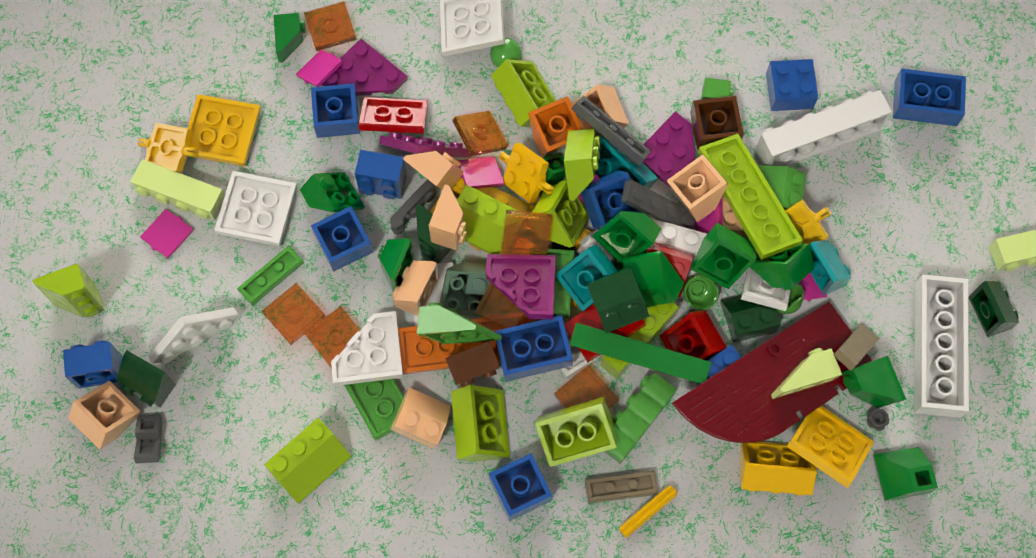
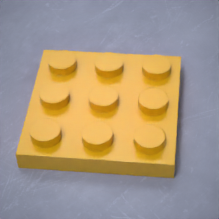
(223, 129)
(831, 445)

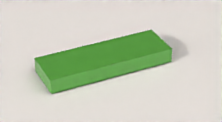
(270, 275)

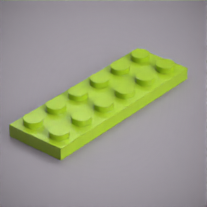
(751, 197)

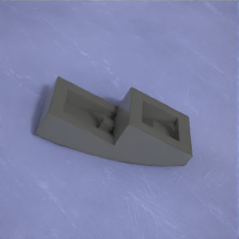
(148, 436)

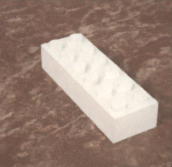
(823, 130)
(941, 346)

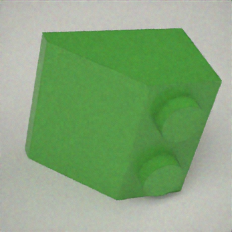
(786, 183)

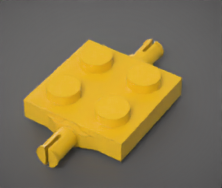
(169, 146)
(525, 173)
(808, 222)

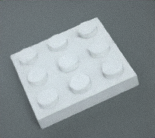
(471, 25)
(256, 208)

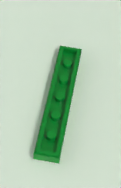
(640, 353)

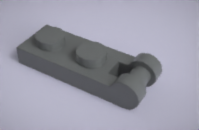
(423, 194)

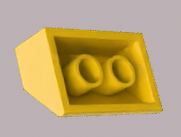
(775, 469)

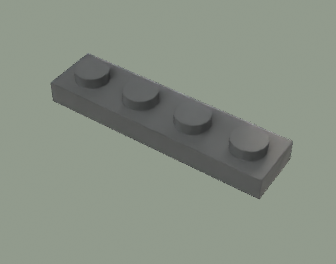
(611, 130)
(655, 205)

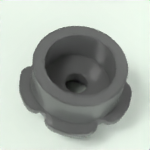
(883, 419)

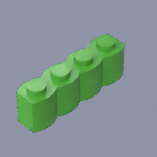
(640, 414)

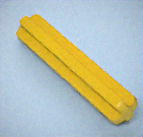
(648, 511)

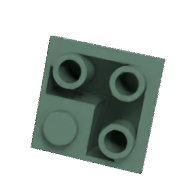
(464, 287)

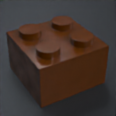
(715, 119)
(473, 363)

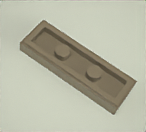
(856, 346)
(621, 487)

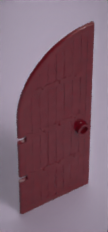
(738, 399)

